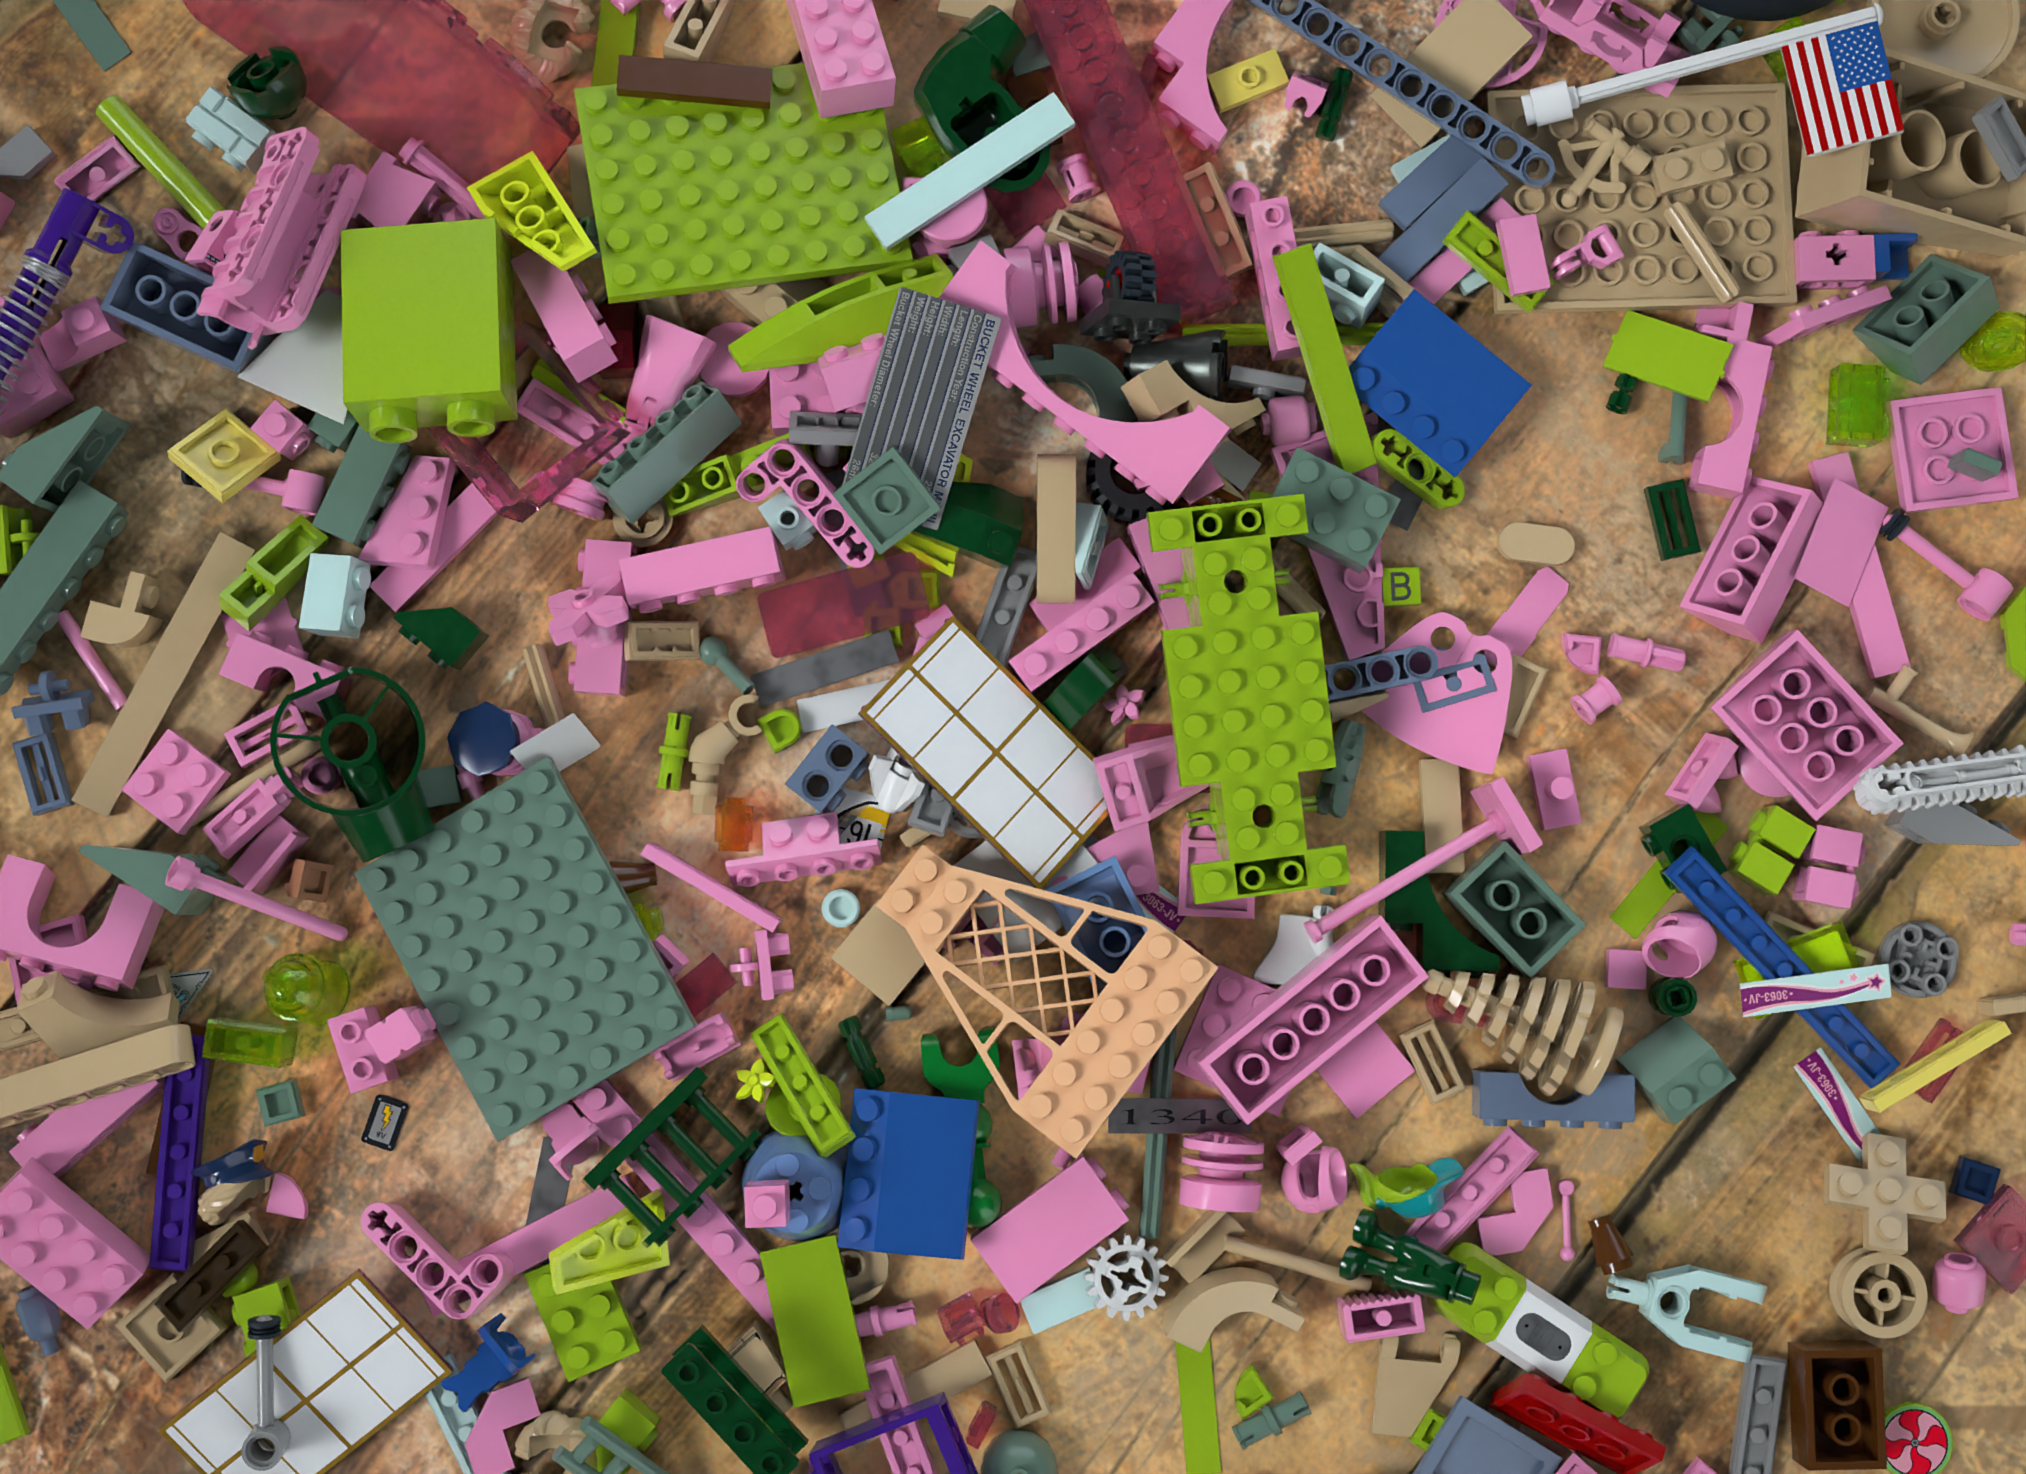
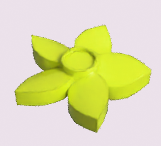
(755, 1081)

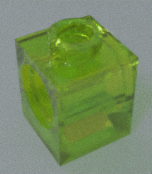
(917, 148)

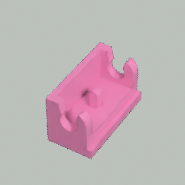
(697, 1047)

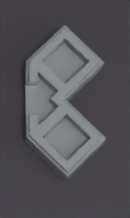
(24, 155)

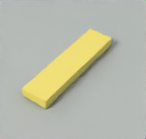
(1934, 1065)

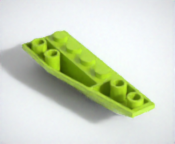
(836, 316)

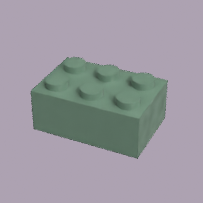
(1342, 510)
(1513, 909)

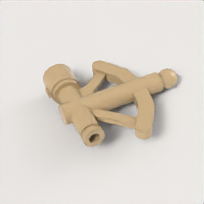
(1608, 144)

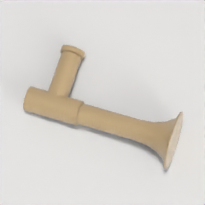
(1889, 703)

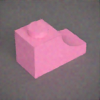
(81, 334)

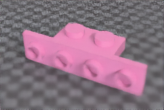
(803, 849)

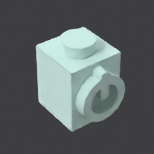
(787, 521)

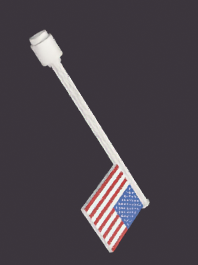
(1832, 69)

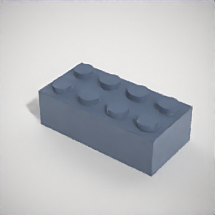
(162, 300)

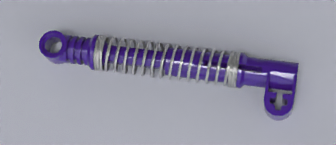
(67, 222)

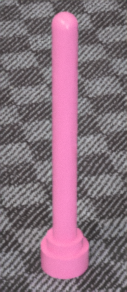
(186, 875)

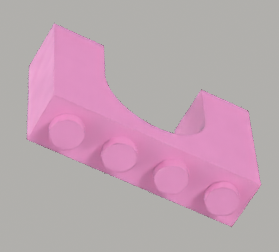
(108, 957)

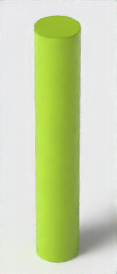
(158, 160)

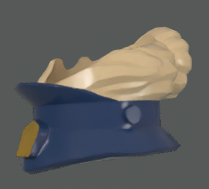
(232, 1180)

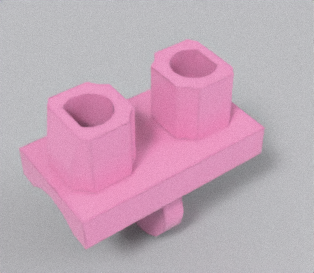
(770, 981)

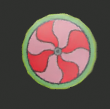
(1916, 1439)

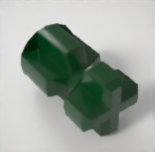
(1620, 400)

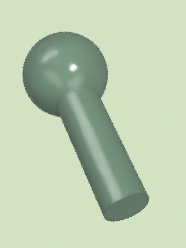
(715, 653)

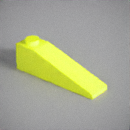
(533, 211)

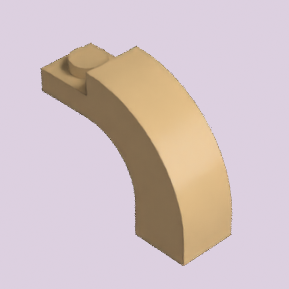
(1222, 1294)

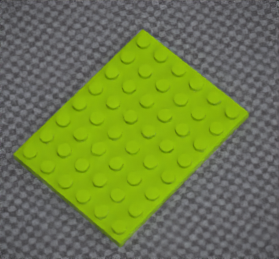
(733, 192)

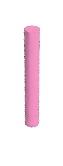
(92, 660)

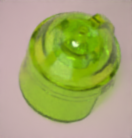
(306, 989)

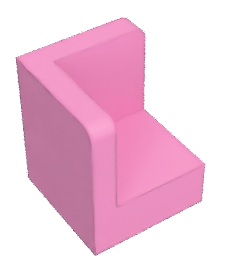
(1725, 322)

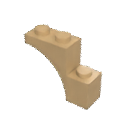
(1164, 395)

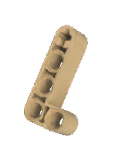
(1056, 528)

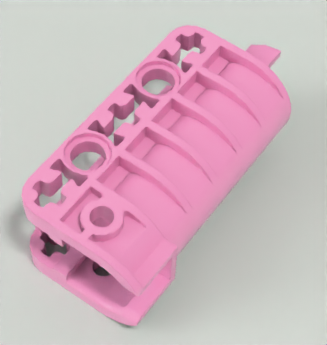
(283, 239)

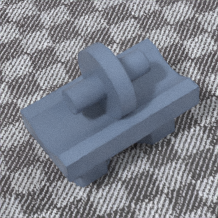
(38, 710)

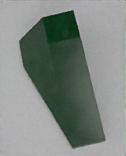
(979, 523)

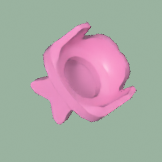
(572, 1137)

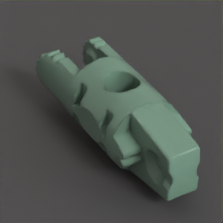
(1338, 782)

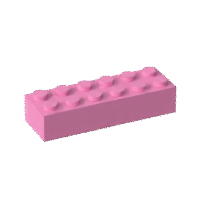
(1310, 1017)

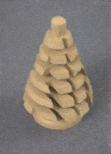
(1553, 1033)

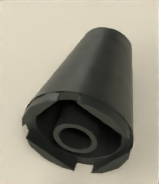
(1196, 359)

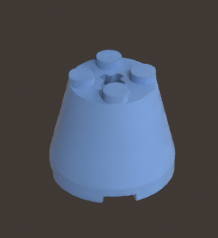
(822, 1179)

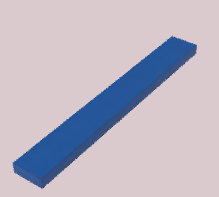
(1775, 960)

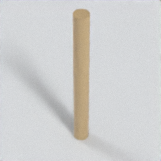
(229, 794)
(1292, 1262)

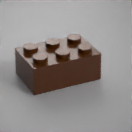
(1837, 1405)

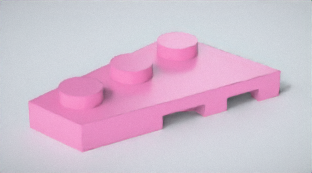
(1830, 313)
(414, 517)

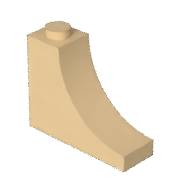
(80, 1021)

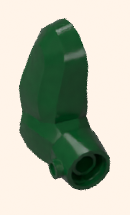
(966, 102)

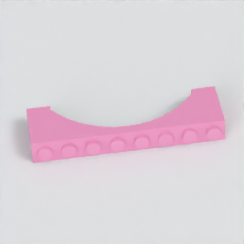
(1159, 453)

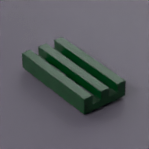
(1658, 522)

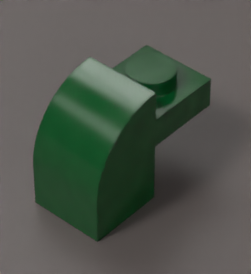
(1086, 685)

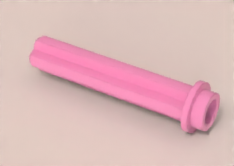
(434, 169)

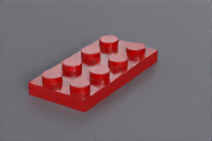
(1576, 1425)

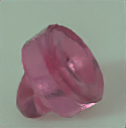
(1000, 1313)

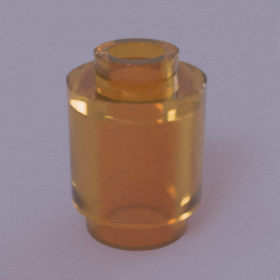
(733, 825)

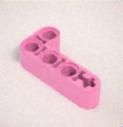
(812, 507)
(428, 1254)

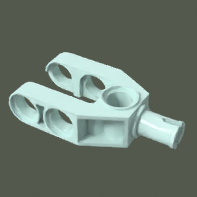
(1670, 1320)

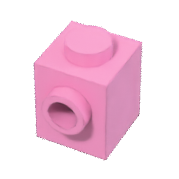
(283, 430)

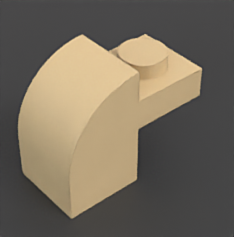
(131, 622)

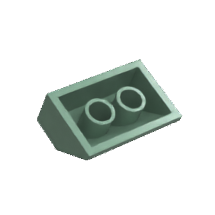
(1928, 317)

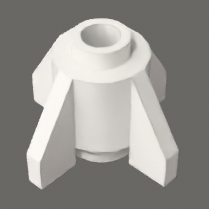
(894, 782)

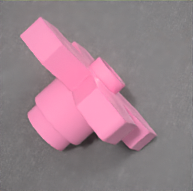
(589, 612)

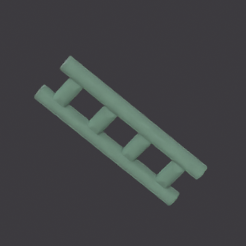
(597, 1435)

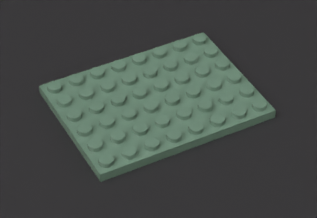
(525, 949)

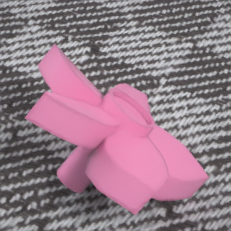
(1124, 704)

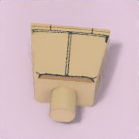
(762, 1362)

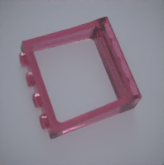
(491, 478)

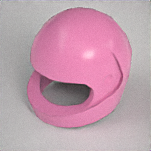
(1685, 939)
(1316, 1181)

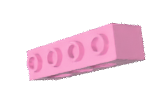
(1270, 234)

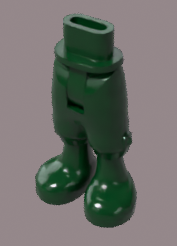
(1417, 1267)

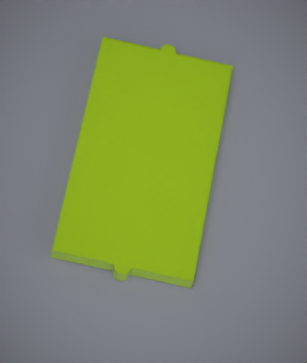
(1668, 356)

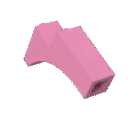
(1184, 49)

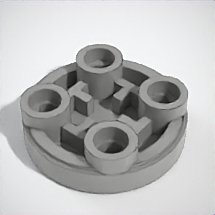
(1919, 959)

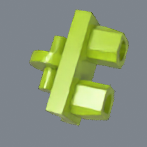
(15, 537)

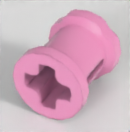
(1078, 178)
(1596, 700)

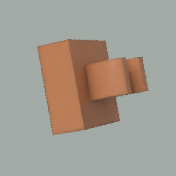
(309, 880)

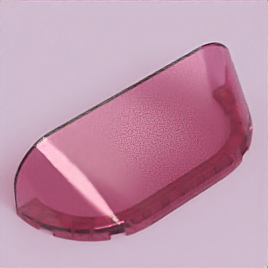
(406, 74)

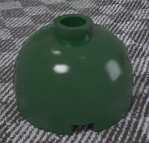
(269, 85)

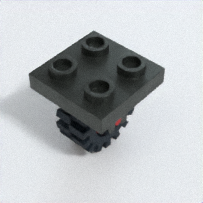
(1130, 303)

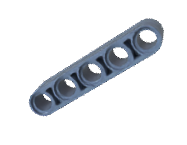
(1366, 683)

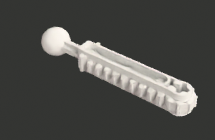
(1943, 781)

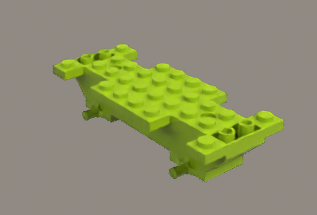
(1246, 698)

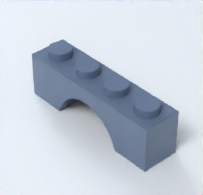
(1503, 1096)

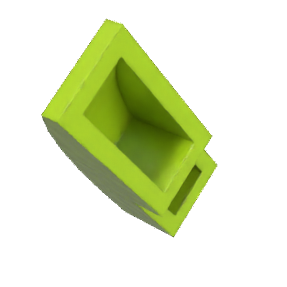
(272, 573)

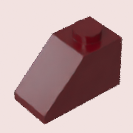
(624, 326)

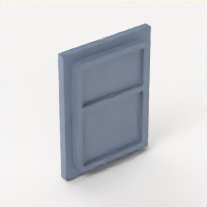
(1483, 1444)

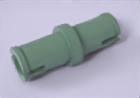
(1271, 1420)

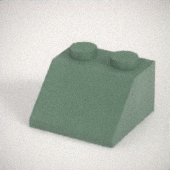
(1675, 1070)

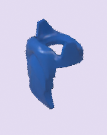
(497, 1360)

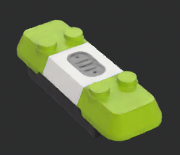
(1545, 1335)

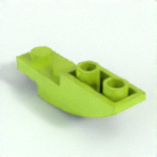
(716, 479)

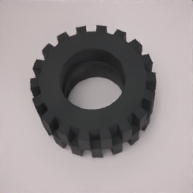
(1112, 499)

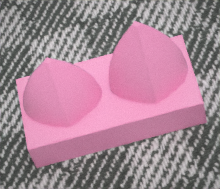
(1708, 762)

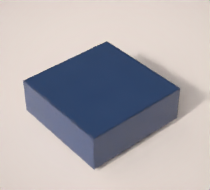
(1974, 1180)

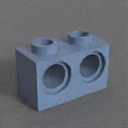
(820, 763)

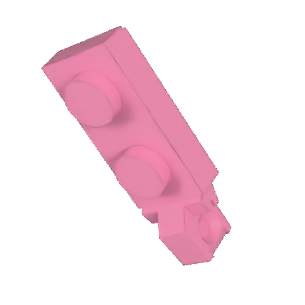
(250, 813)

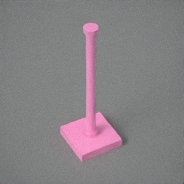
(1503, 818)

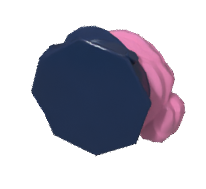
(485, 737)

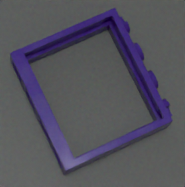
(941, 1422)

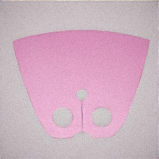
(1459, 733)

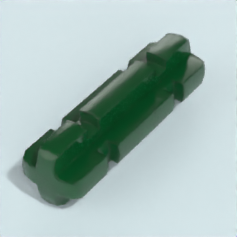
(1334, 104)
(861, 1052)

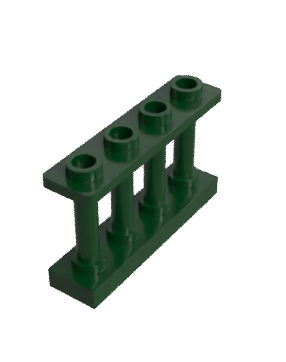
(636, 1149)
(734, 1405)

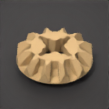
(654, 531)

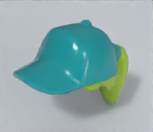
(1408, 1191)

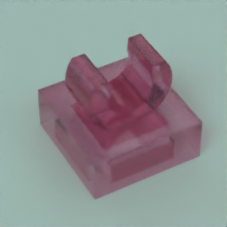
(961, 1318)

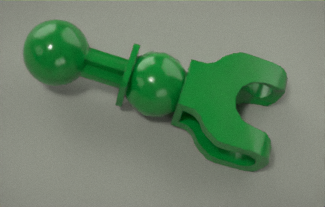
(968, 1083)

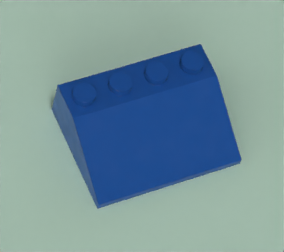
(1435, 383)
(909, 1174)

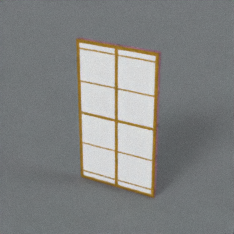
(991, 752)
(336, 1383)

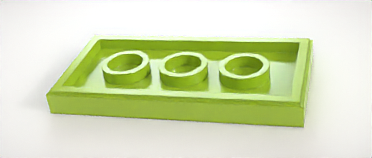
(815, 1320)

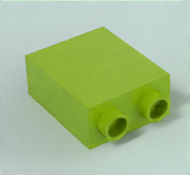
(428, 328)

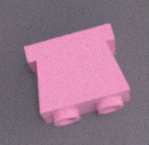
(394, 196)

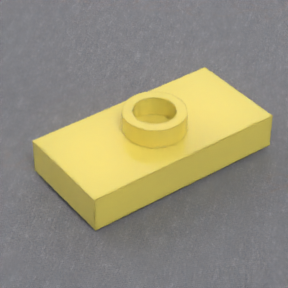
(1247, 80)

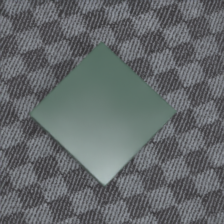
(887, 500)

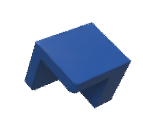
(1892, 255)

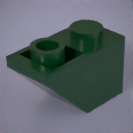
(444, 631)

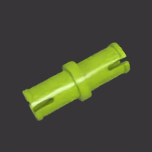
(674, 751)

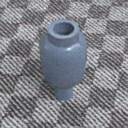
(39, 1318)

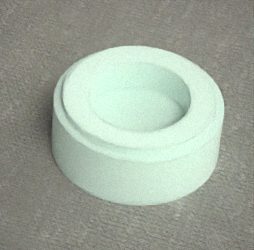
(841, 908)

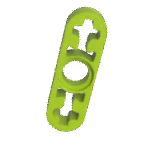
(1431, 494)

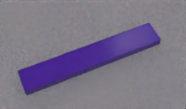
(178, 1155)

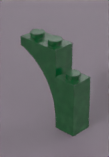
(1437, 940)

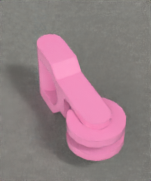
(1564, 262)

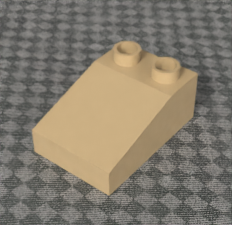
(1929, 178)

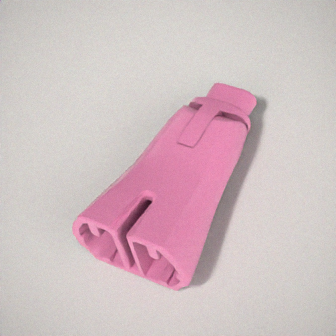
(664, 370)

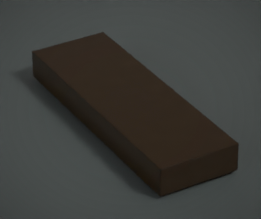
(211, 1275)

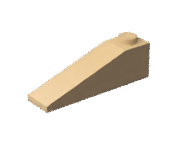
(698, 30)

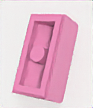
(99, 169)

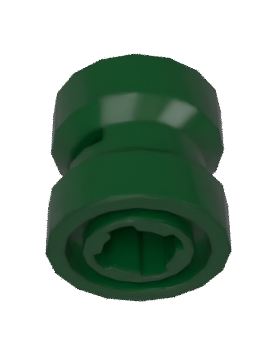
(1664, 995)

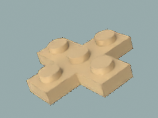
(1884, 1193)

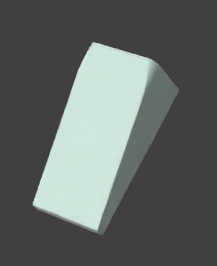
(1090, 538)

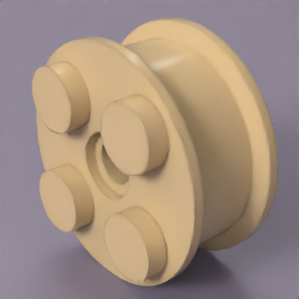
(1856, 1286)

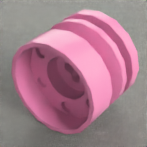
(1043, 284)
(1221, 1172)

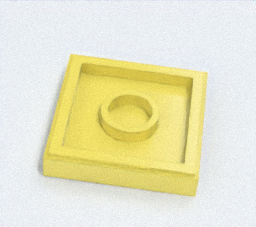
(224, 455)

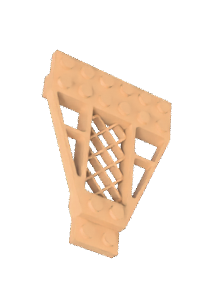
(1112, 1037)

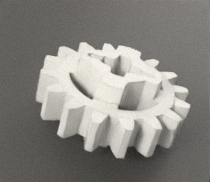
(1131, 1261)

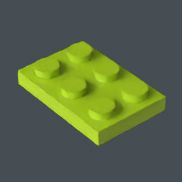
(585, 1324)

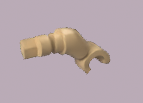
(710, 751)

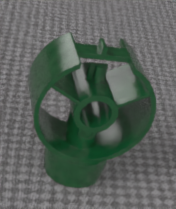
(383, 815)

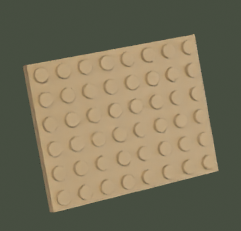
(1741, 217)

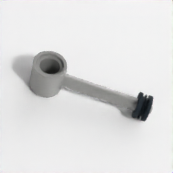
(263, 1330)

